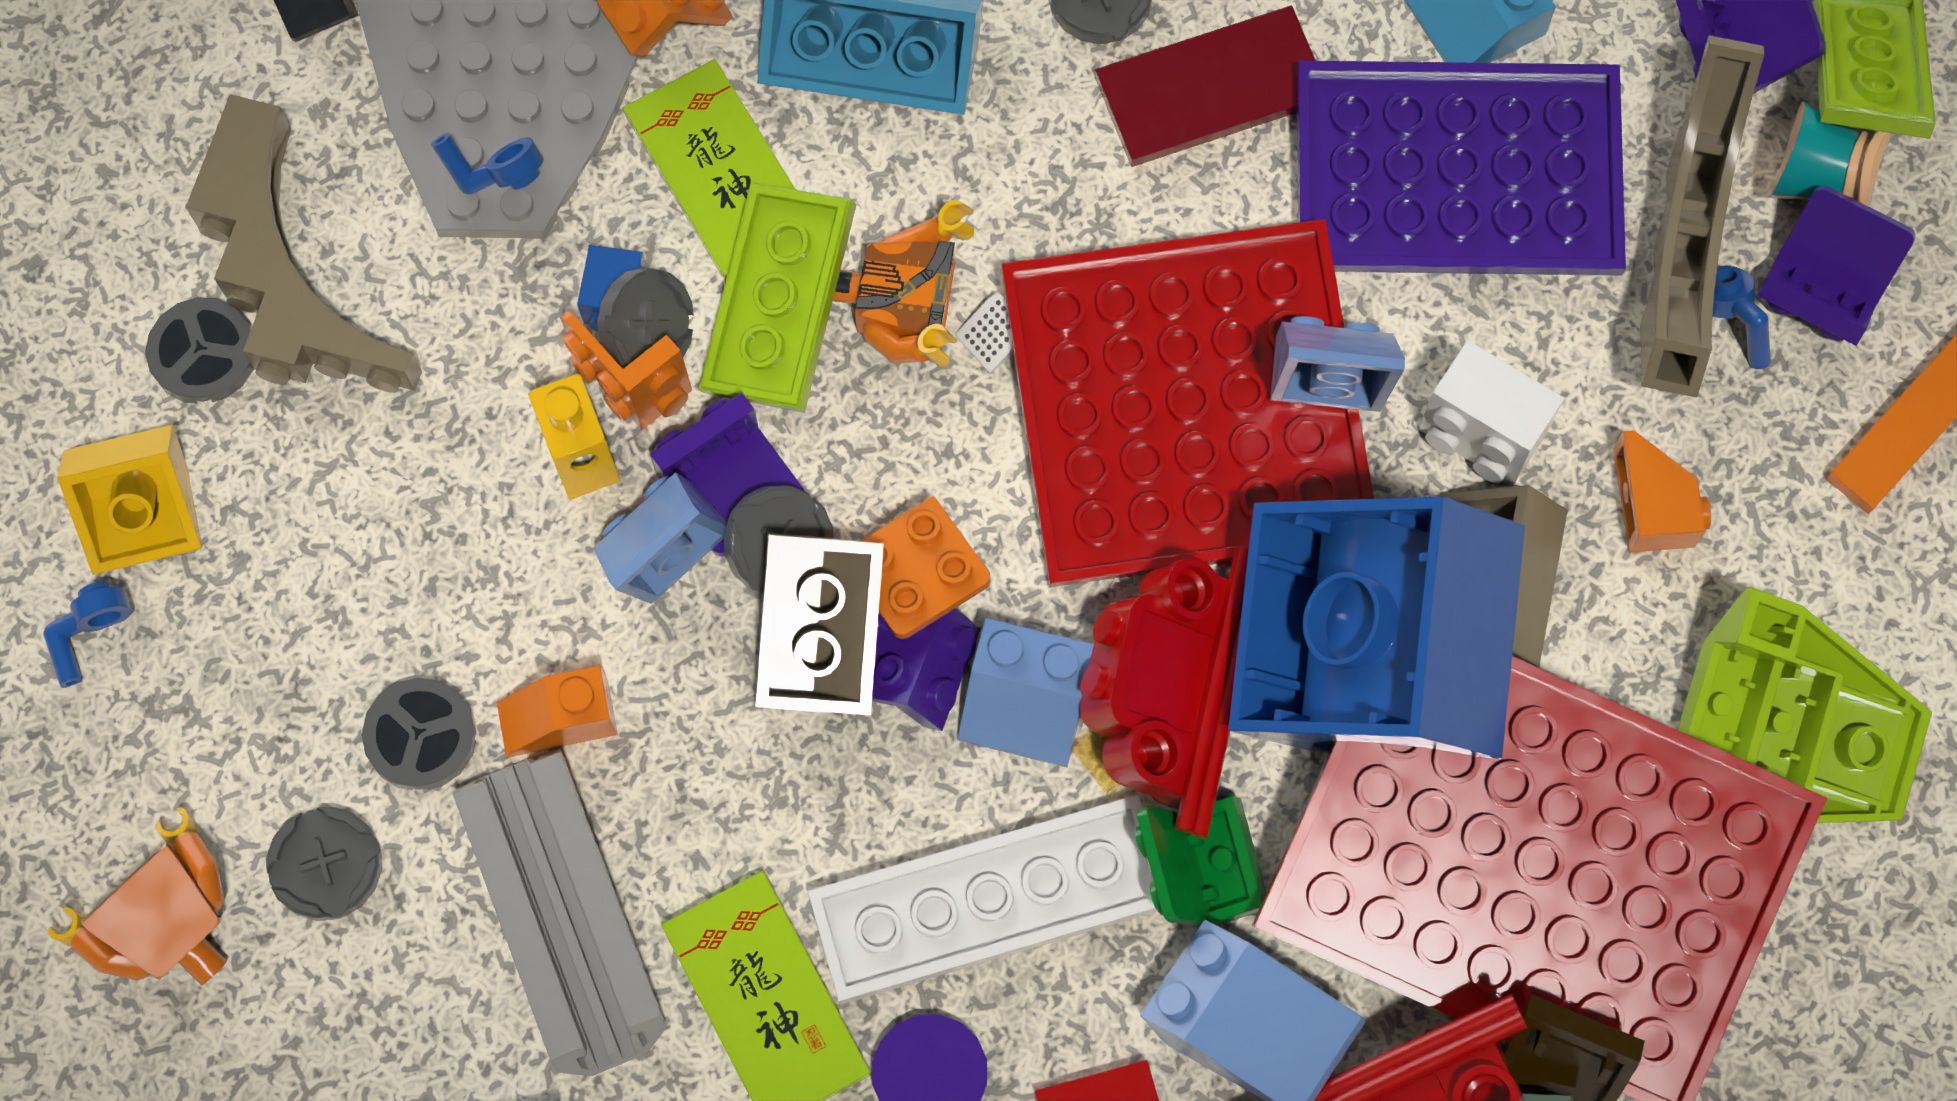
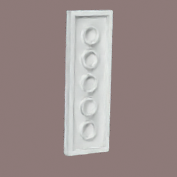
(983, 900)

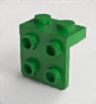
(1200, 877)

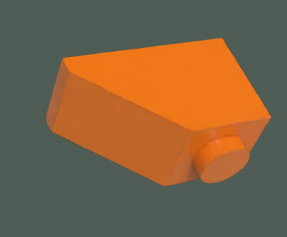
(1658, 498)
(557, 712)

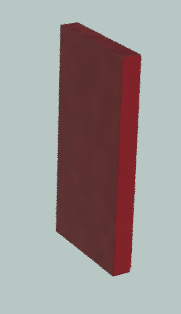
(1205, 85)

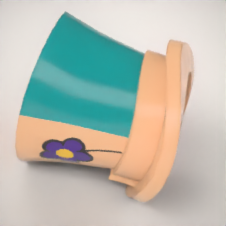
(1829, 157)

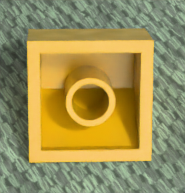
(130, 499)

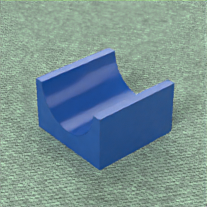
(1378, 624)

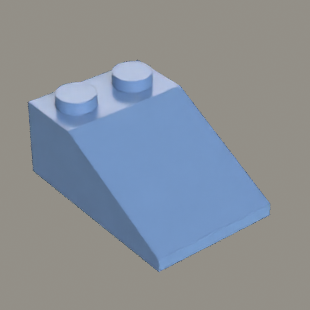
(1335, 365)
(1250, 1018)

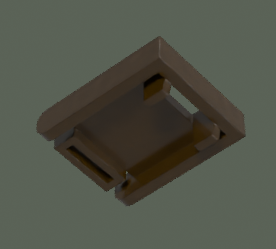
(1570, 1054)

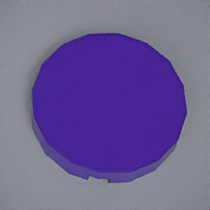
(929, 1062)

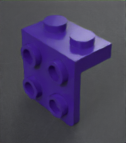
(1783, 27)
(1836, 264)
(723, 456)
(925, 669)

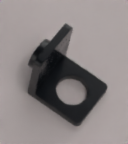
(309, 17)

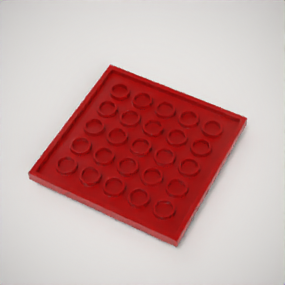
(1155, 394)

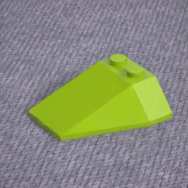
(1806, 708)

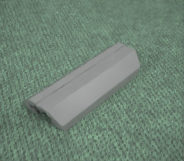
(560, 915)

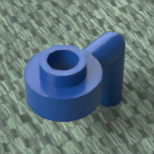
(510, 166)
(1736, 298)
(93, 610)

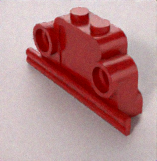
(1166, 685)
(1443, 1065)

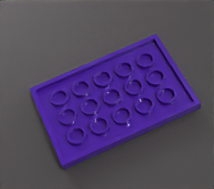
(1463, 166)

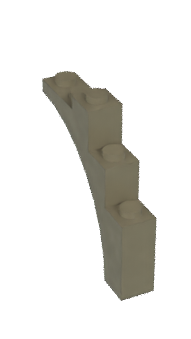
(239, 205)
(1688, 242)

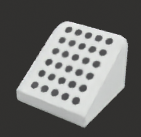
(988, 334)

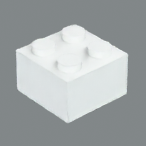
(1489, 414)

